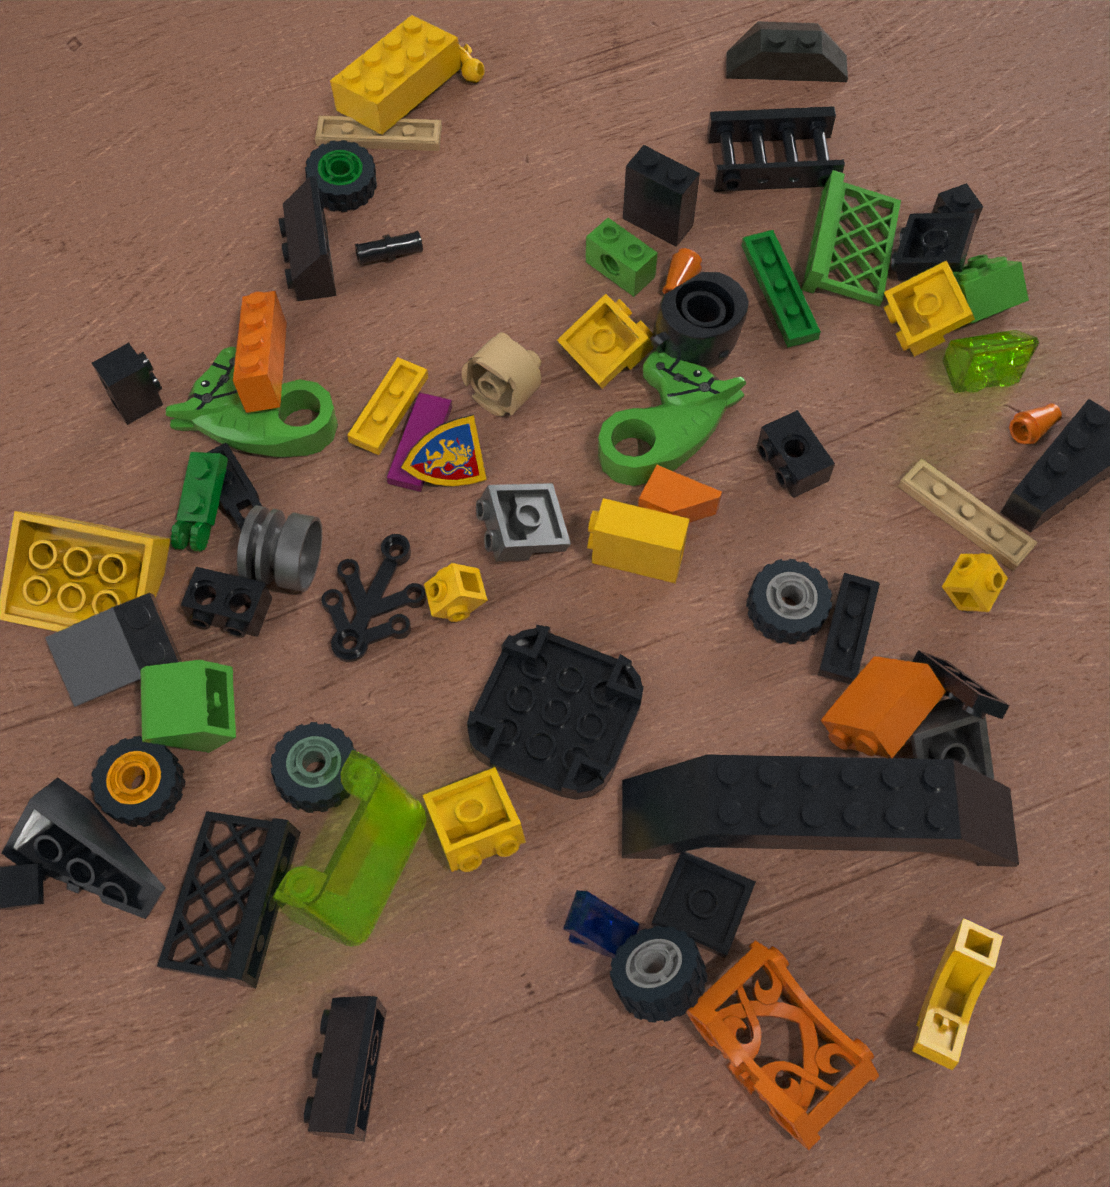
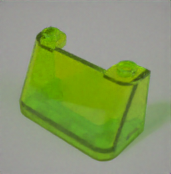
(366, 863)

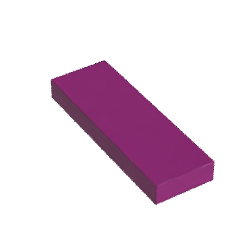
(426, 415)

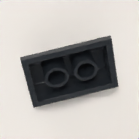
(307, 244)
(346, 1068)

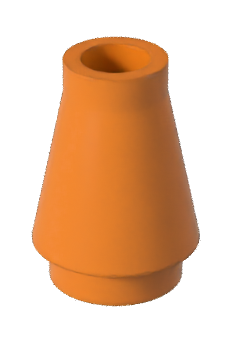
(683, 266)
(1032, 424)

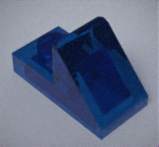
(597, 924)

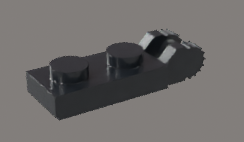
(237, 488)

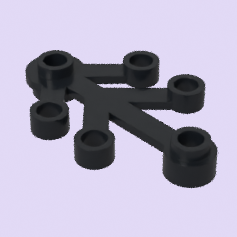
(372, 603)

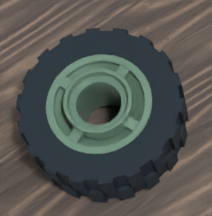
(300, 749)

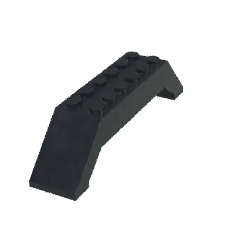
(819, 807)

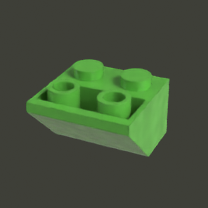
(991, 285)
(188, 705)

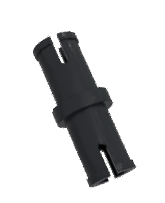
(388, 247)

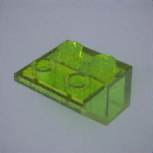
(988, 360)

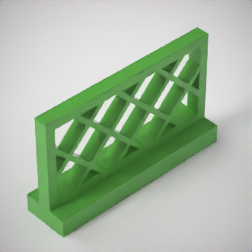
(825, 239)

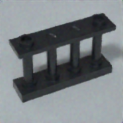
(773, 125)

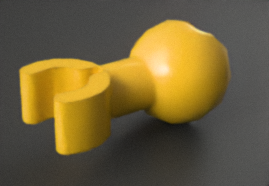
(472, 68)

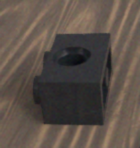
(794, 436)

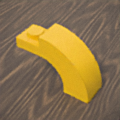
(954, 992)

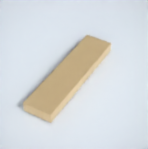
(404, 135)
(967, 514)

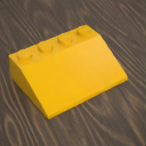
(75, 569)

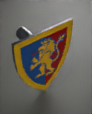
(448, 454)

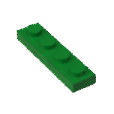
(780, 288)

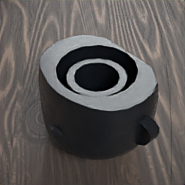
(701, 319)

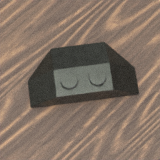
(786, 53)

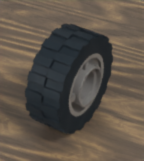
(798, 583)
(658, 973)

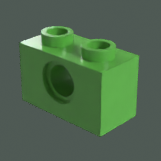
(621, 257)

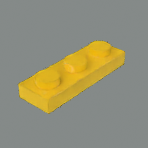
(388, 406)

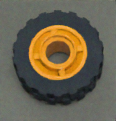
(119, 769)

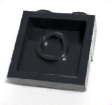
(932, 240)

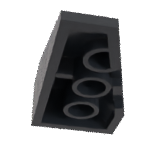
(82, 850)

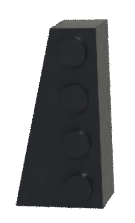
(1066, 469)

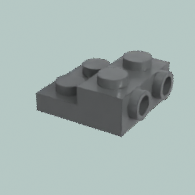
(522, 521)

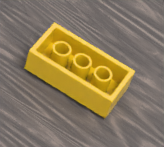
(396, 74)

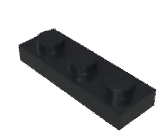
(848, 628)
(963, 688)

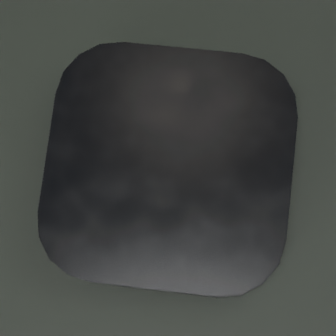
(555, 713)

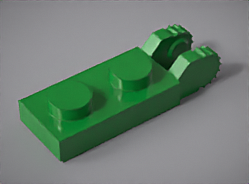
(199, 500)

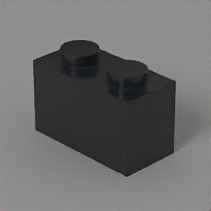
(129, 382)

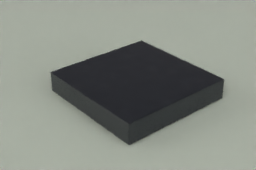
(704, 902)

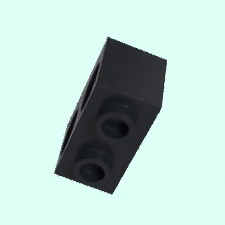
(230, 594)

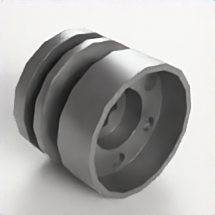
(279, 548)

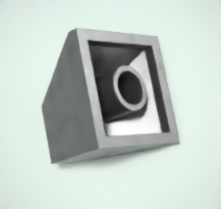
(954, 735)

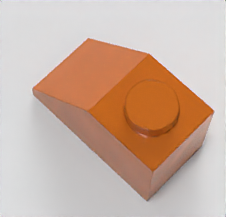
(679, 495)

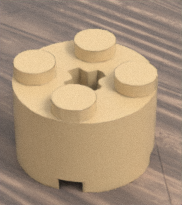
(502, 375)

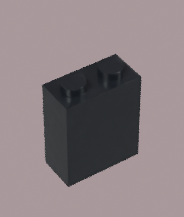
(660, 195)

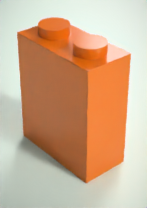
(883, 706)

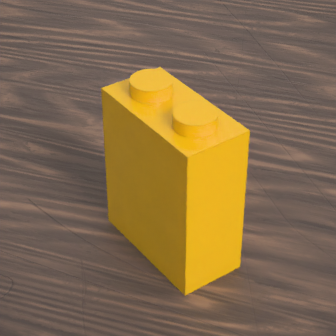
(637, 540)

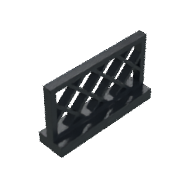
(258, 912)

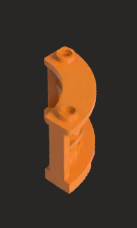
(789, 1104)

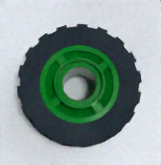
(343, 174)

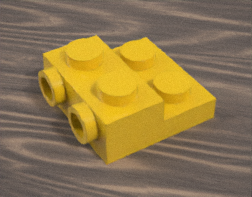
(927, 308)
(607, 340)
(474, 820)

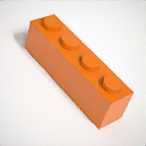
(260, 352)

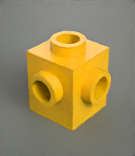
(975, 582)
(455, 592)

